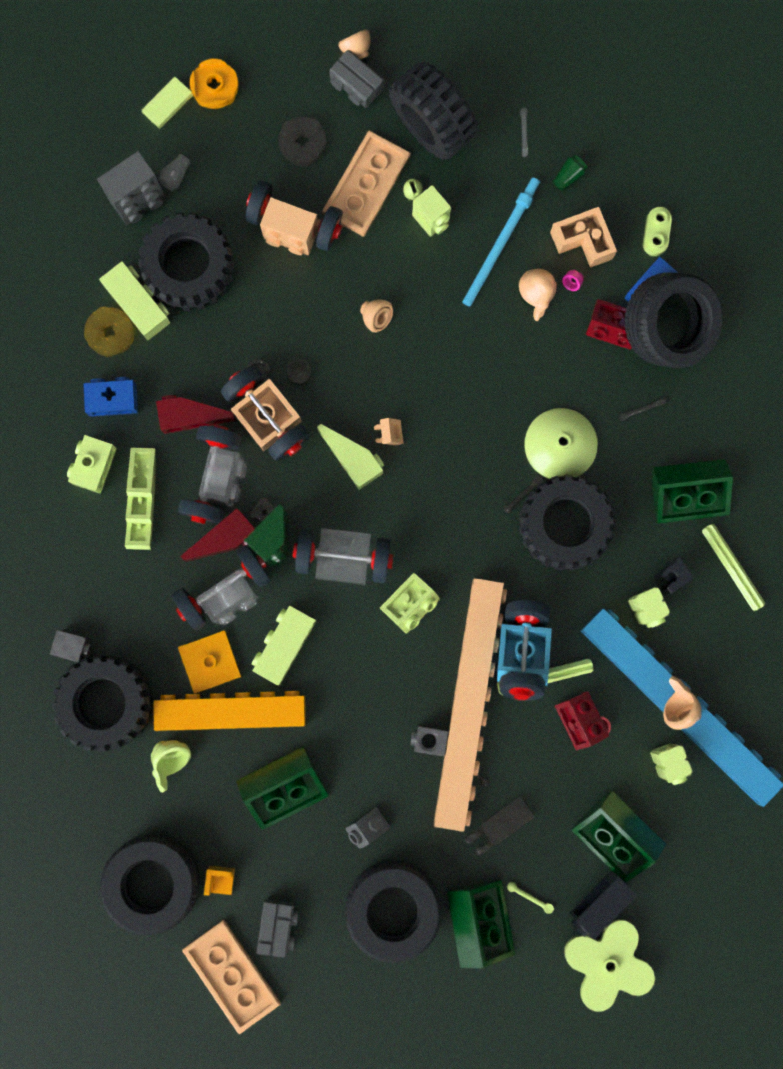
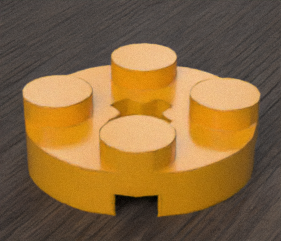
(223, 94)

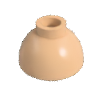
(357, 44)
(377, 314)

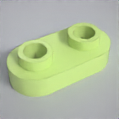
(657, 230)

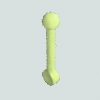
(548, 907)

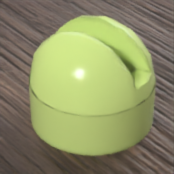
(408, 190)

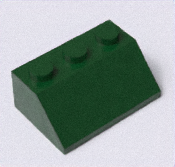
(692, 491)
(271, 537)
(281, 788)
(619, 837)
(481, 924)

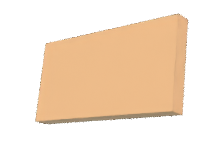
(367, 182)
(231, 976)

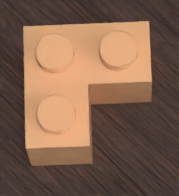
(588, 231)

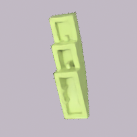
(140, 498)

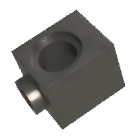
(70, 646)
(439, 746)

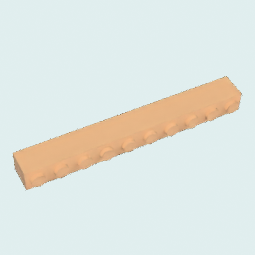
(468, 705)

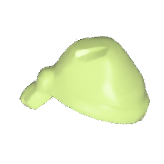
(168, 759)

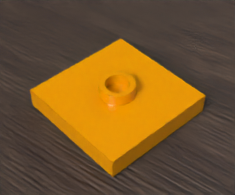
(209, 662)

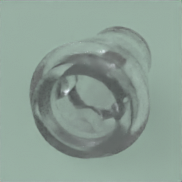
(173, 173)

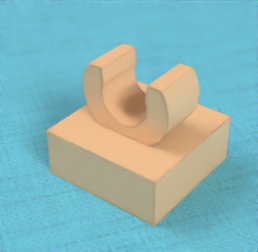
(391, 431)

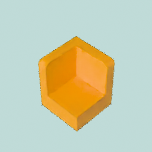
(219, 880)

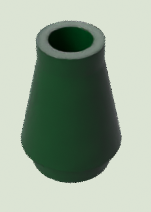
(570, 172)

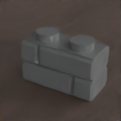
(356, 79)
(276, 927)

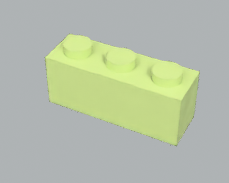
(135, 300)
(283, 645)

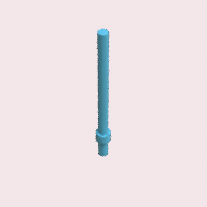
(523, 202)

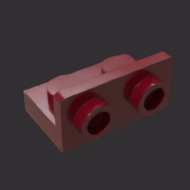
(608, 324)
(582, 721)

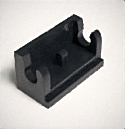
(675, 574)

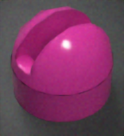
(569, 284)

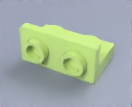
(410, 603)

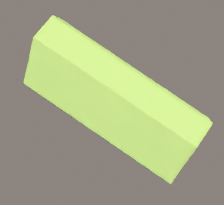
(167, 102)

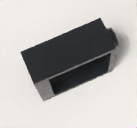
(601, 905)

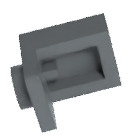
(367, 828)

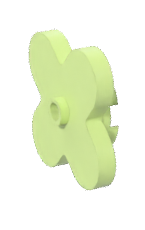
(591, 957)

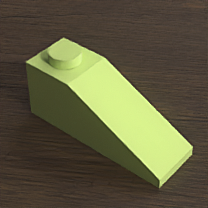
(355, 459)

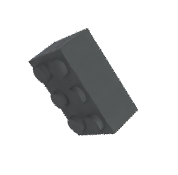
(132, 188)

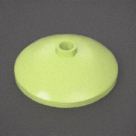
(548, 455)

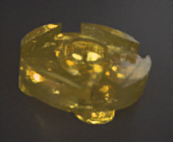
(102, 319)

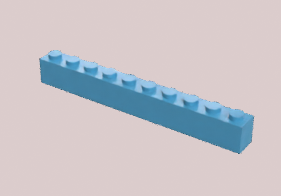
(708, 733)

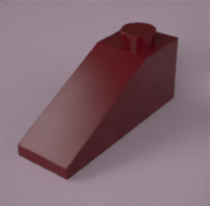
(184, 414)
(222, 538)

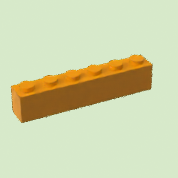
(228, 713)

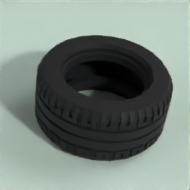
(703, 326)

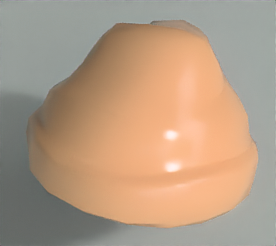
(537, 289)
(682, 707)

